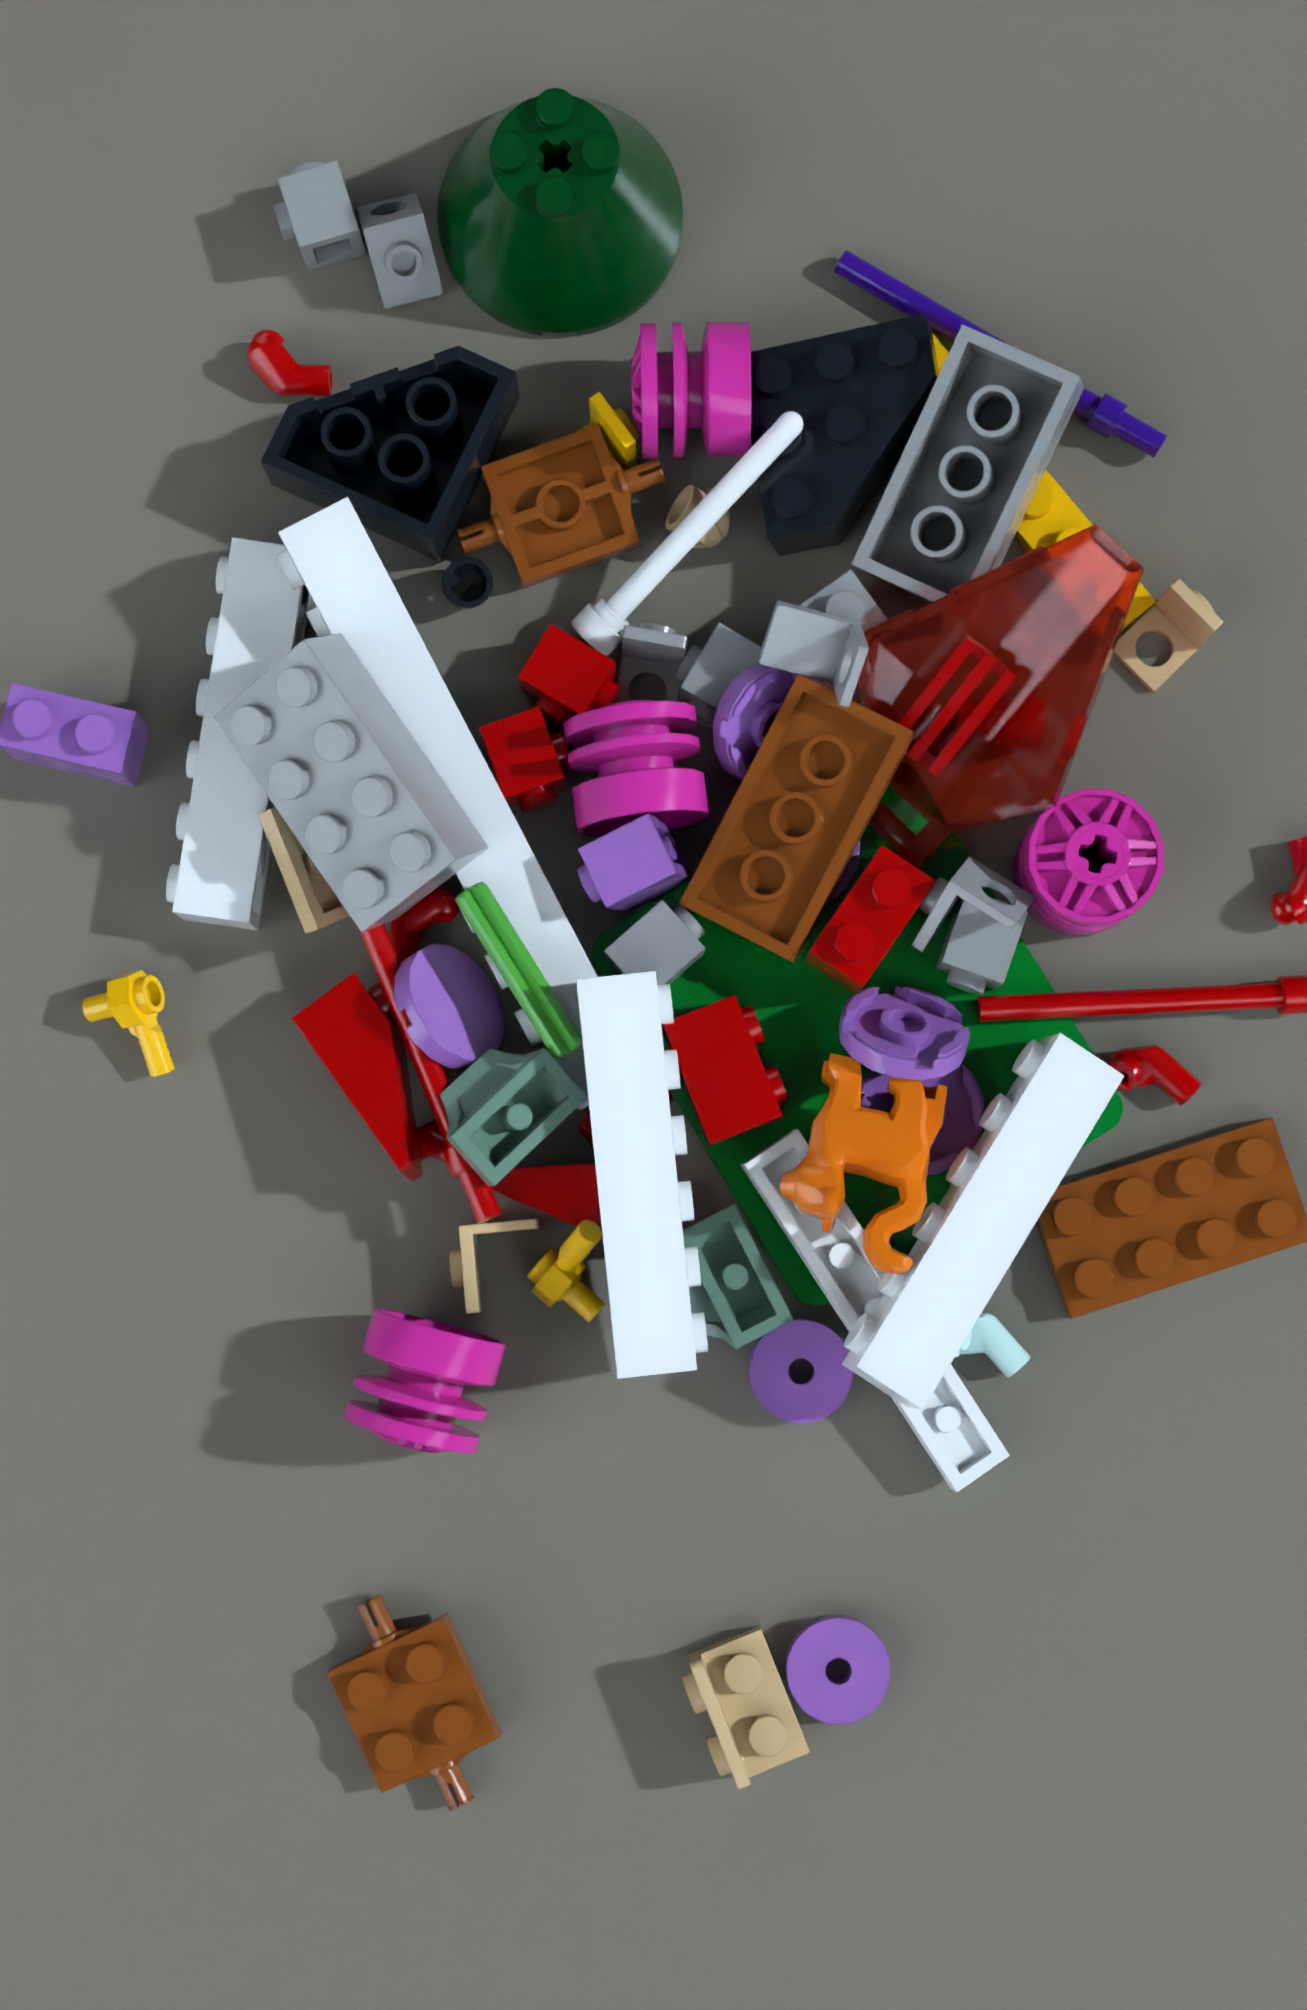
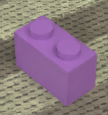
(73, 734)
(633, 864)

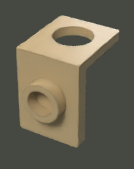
(1182, 619)
(465, 1261)

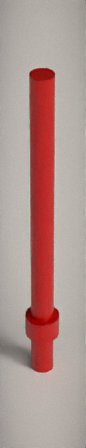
(1286, 995)
(430, 1075)

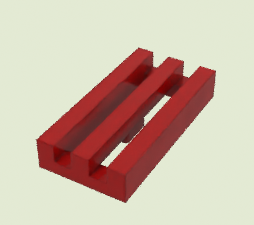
(988, 661)

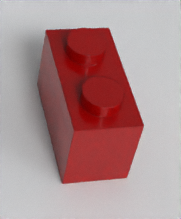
(869, 920)
(724, 1069)

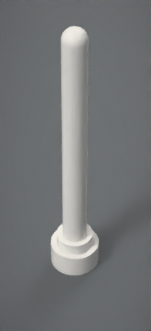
(603, 623)

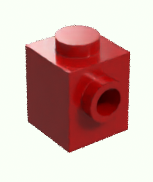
(567, 677)
(526, 759)

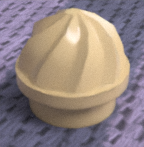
(684, 504)

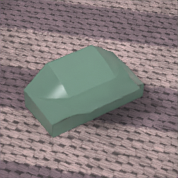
(507, 1108)
(735, 1282)

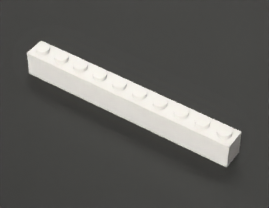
(360, 602)

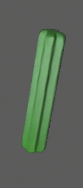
(519, 970)

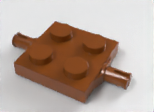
(561, 506)
(414, 1702)

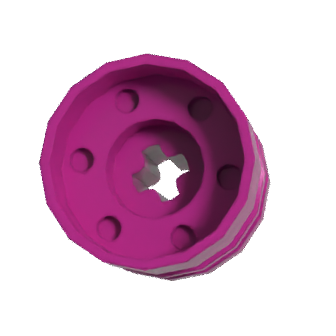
(694, 389)
(635, 755)
(1065, 891)
(424, 1382)

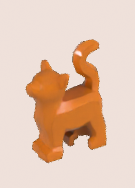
(871, 1144)

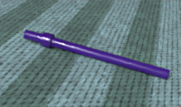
(1104, 414)

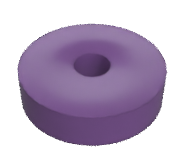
(807, 1400)
(843, 1699)

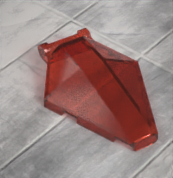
(1050, 621)

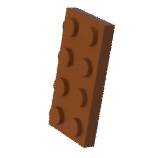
(796, 818)
(1171, 1218)

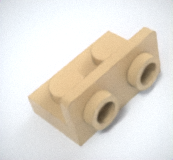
(746, 1706)

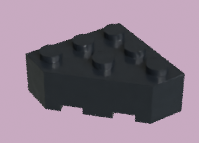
(857, 408)
(399, 445)

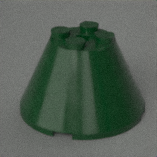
(560, 215)

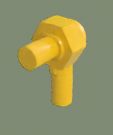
(135, 1004)
(559, 1273)

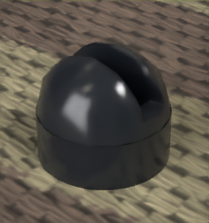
(475, 594)

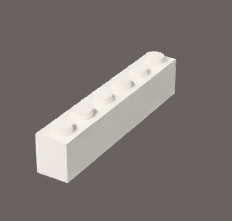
(224, 841)
(638, 1174)
(981, 1219)

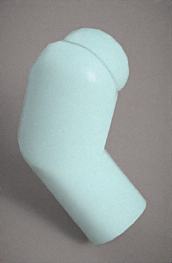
(997, 1343)

